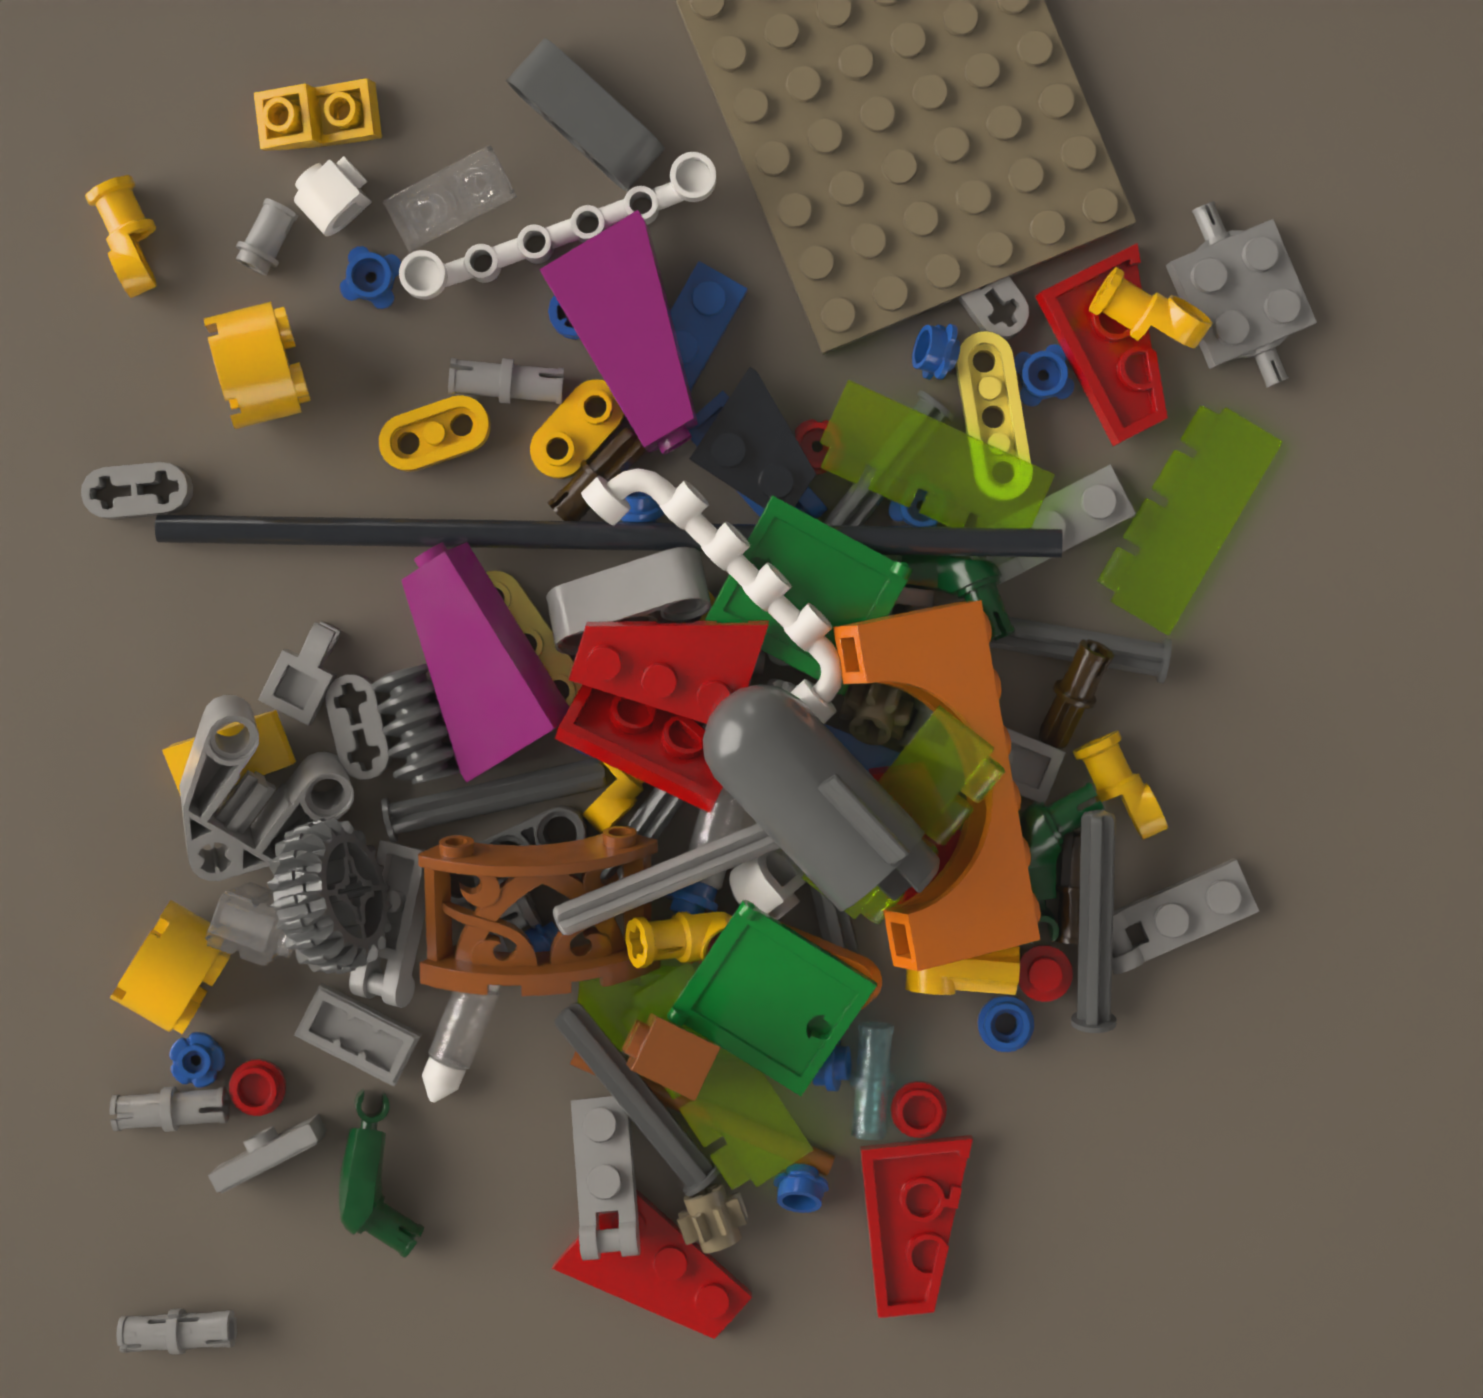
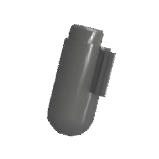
(814, 797)

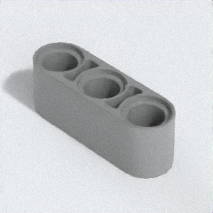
(652, 588)

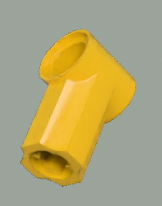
(985, 973)

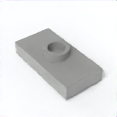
(358, 1034)
(266, 1151)

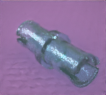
(872, 1080)

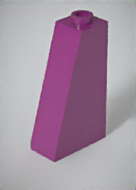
(624, 321)
(479, 661)

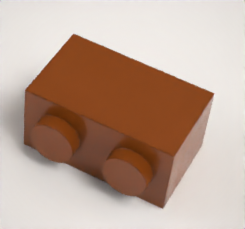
(669, 1055)

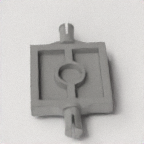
(1245, 290)

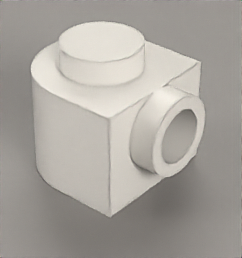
(331, 195)
(768, 883)

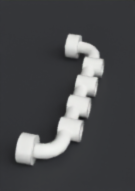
(427, 276)
(726, 550)

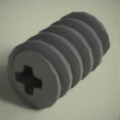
(416, 725)

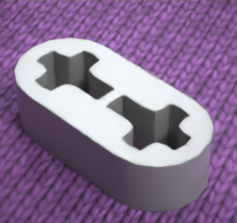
(981, 309)
(136, 477)
(345, 730)

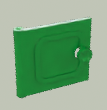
(824, 569)
(765, 991)

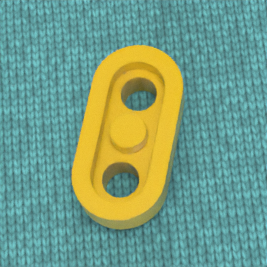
(435, 432)
(581, 432)

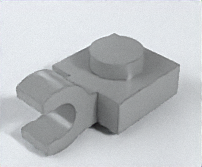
(299, 680)

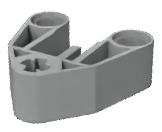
(214, 770)

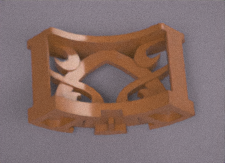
(473, 962)

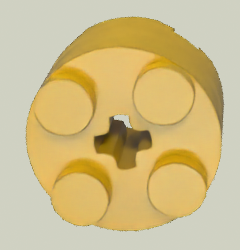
(255, 365)
(169, 968)

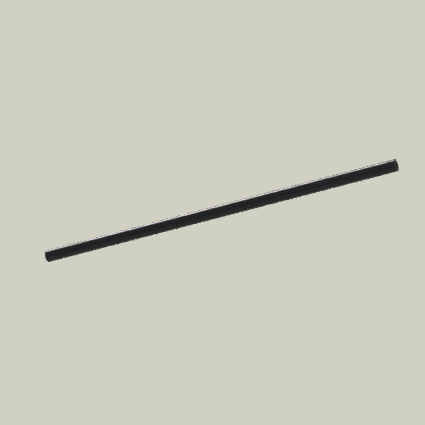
(576, 535)

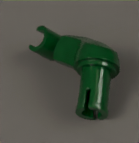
(967, 578)
(1044, 832)
(361, 1185)

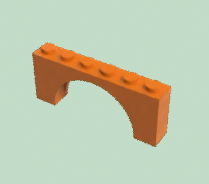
(985, 889)

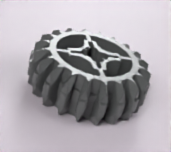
(330, 896)

